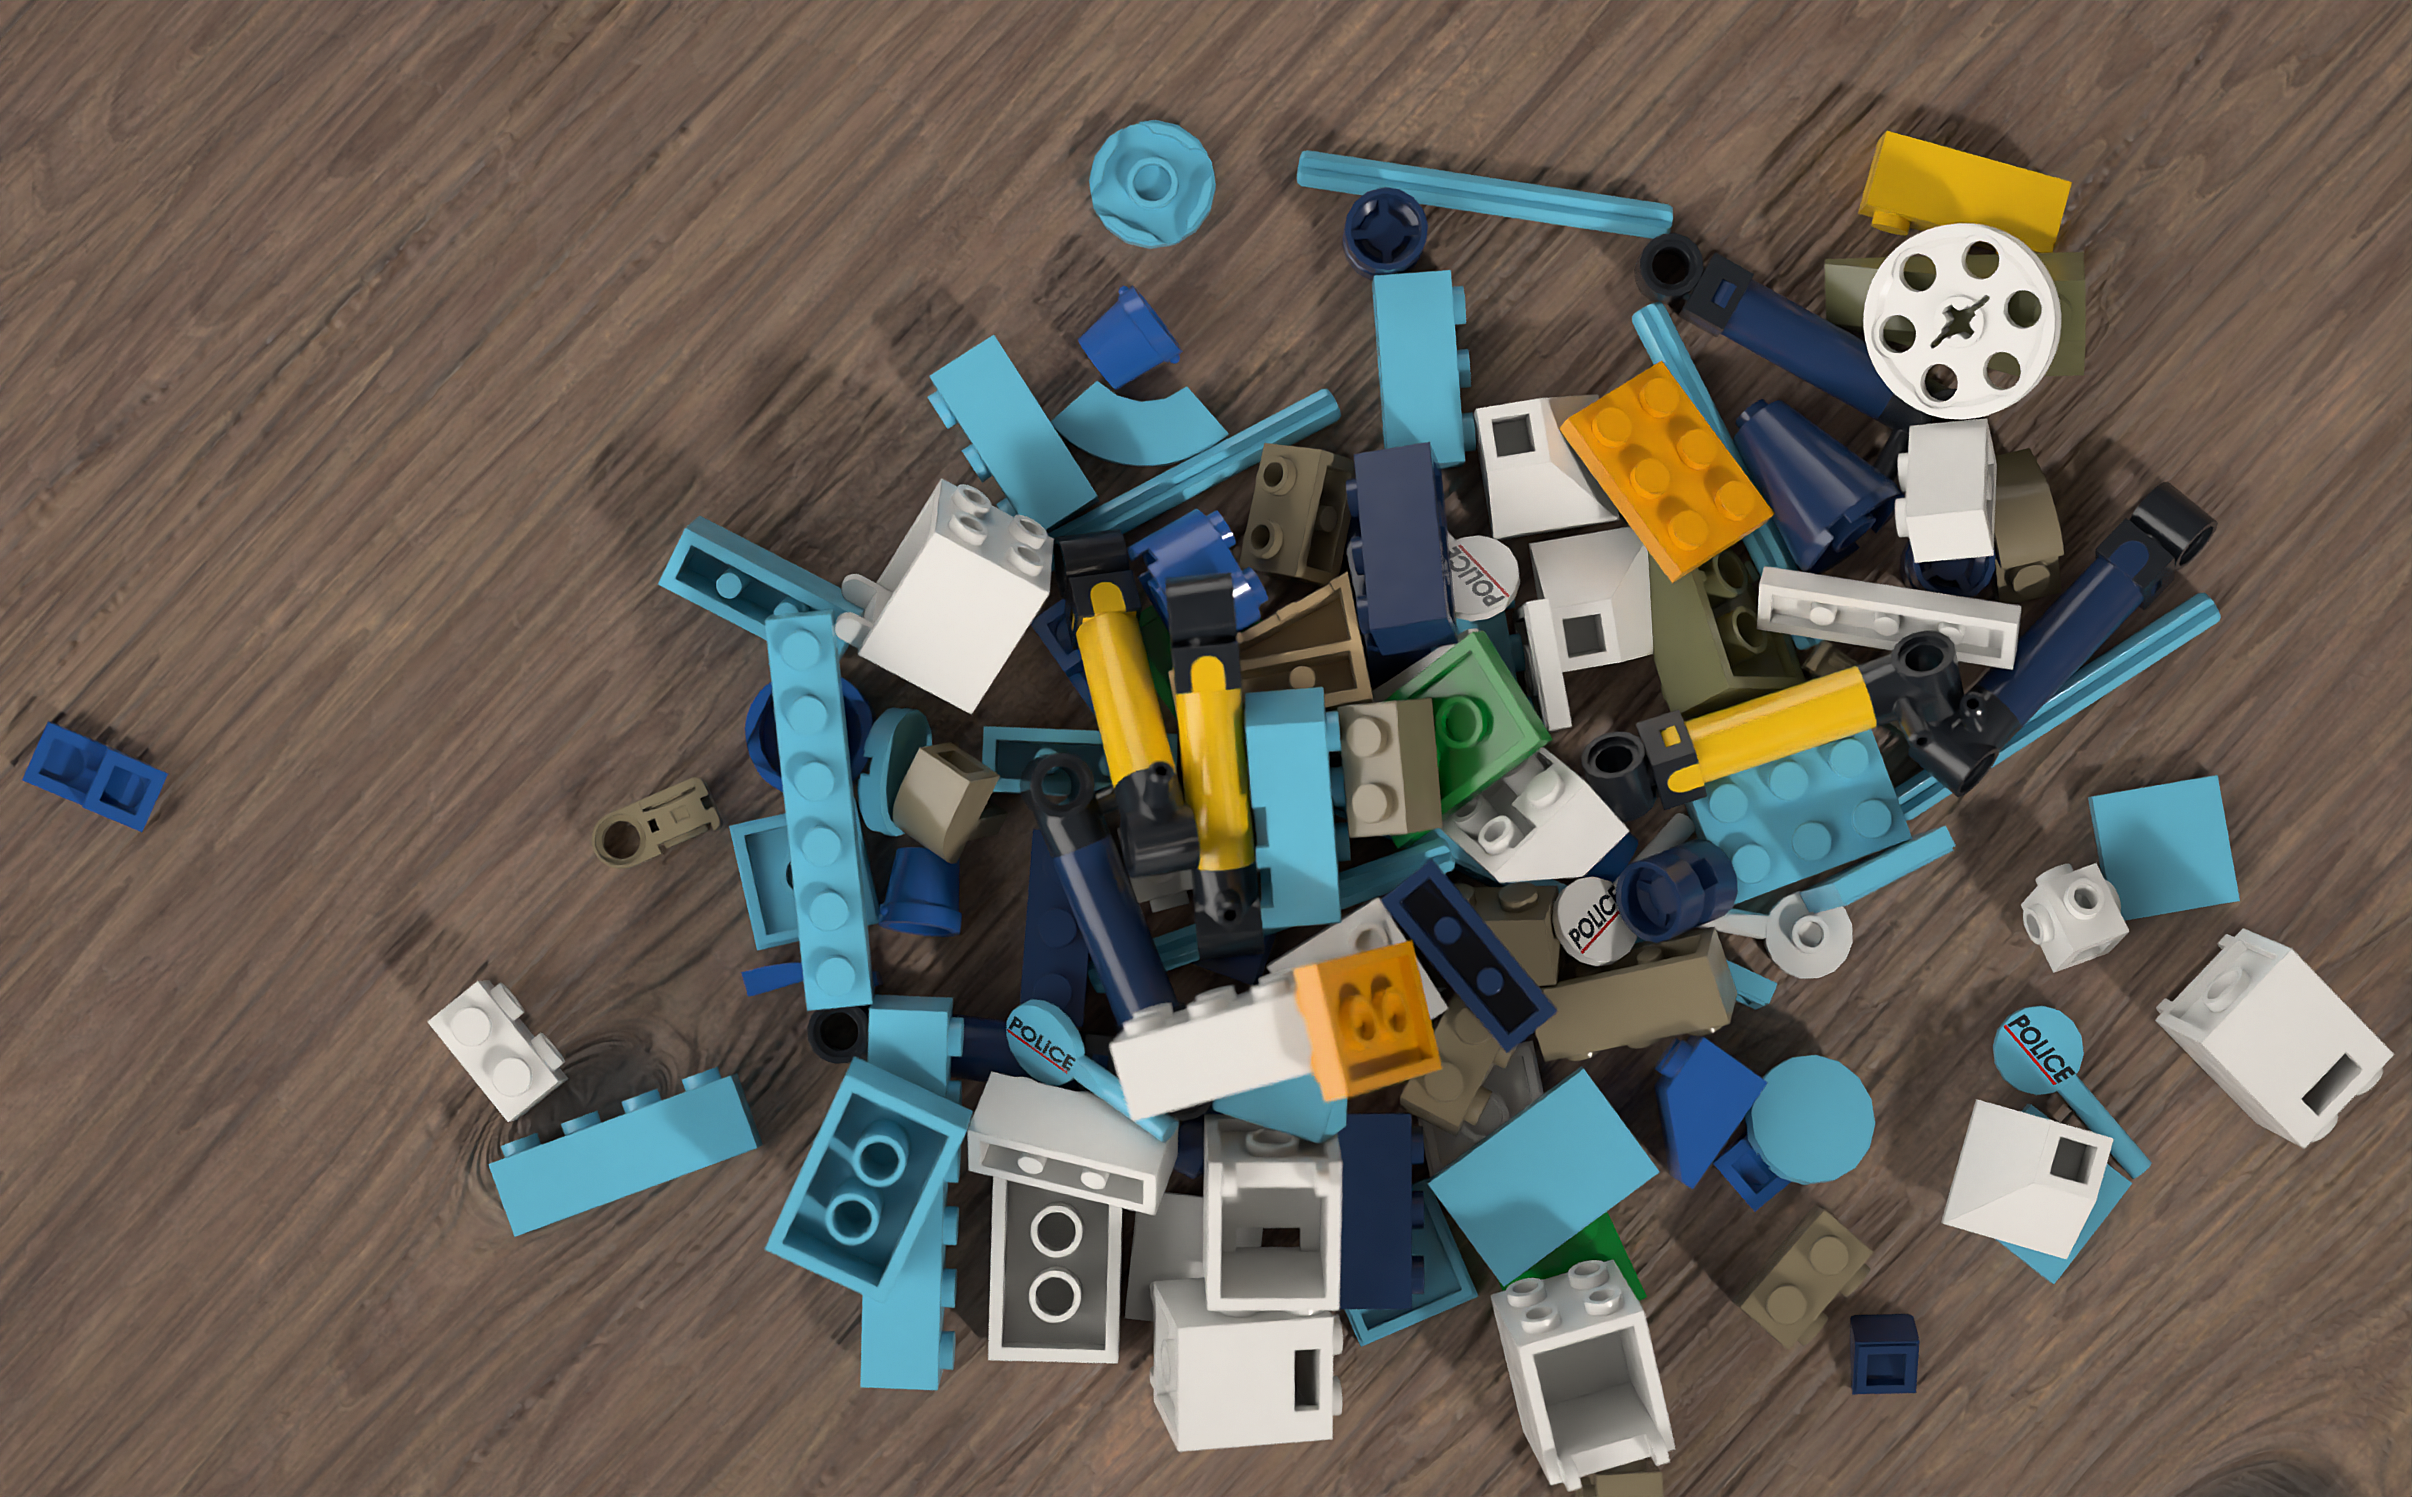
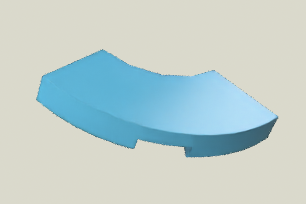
(1137, 431)

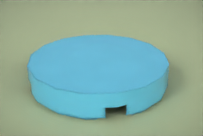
(1152, 184)
(892, 747)
(1811, 1120)

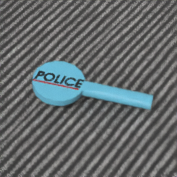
(1053, 1053)
(2041, 1054)

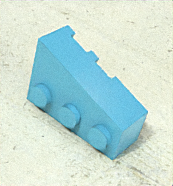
(1295, 805)

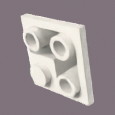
(1532, 471)
(1596, 596)
(1536, 823)
(2026, 1179)

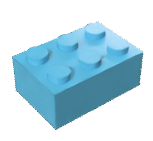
(1801, 814)
(869, 1180)

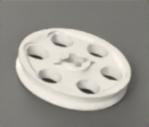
(1931, 317)

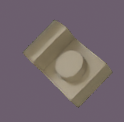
(2024, 531)
(947, 800)

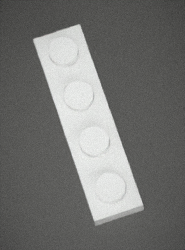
(1885, 614)

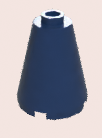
(1813, 484)

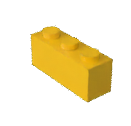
(1938, 186)

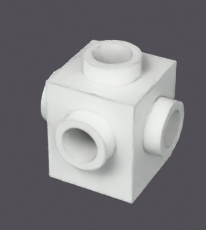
(2073, 915)

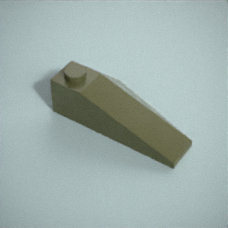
(1850, 279)
(1710, 638)

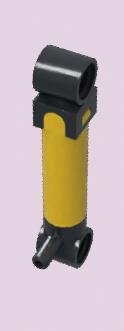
(1103, 623)
(1677, 757)
(1215, 763)

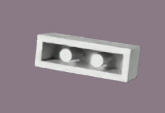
(1067, 1144)

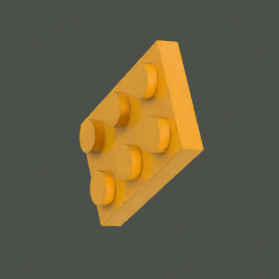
(1666, 471)
(1366, 1020)

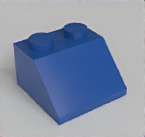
(1700, 1103)

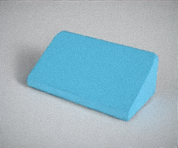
(1289, 1107)

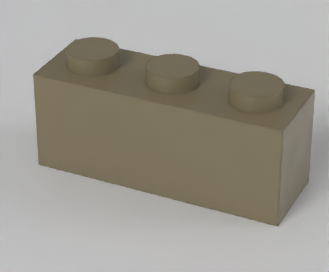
(1640, 997)

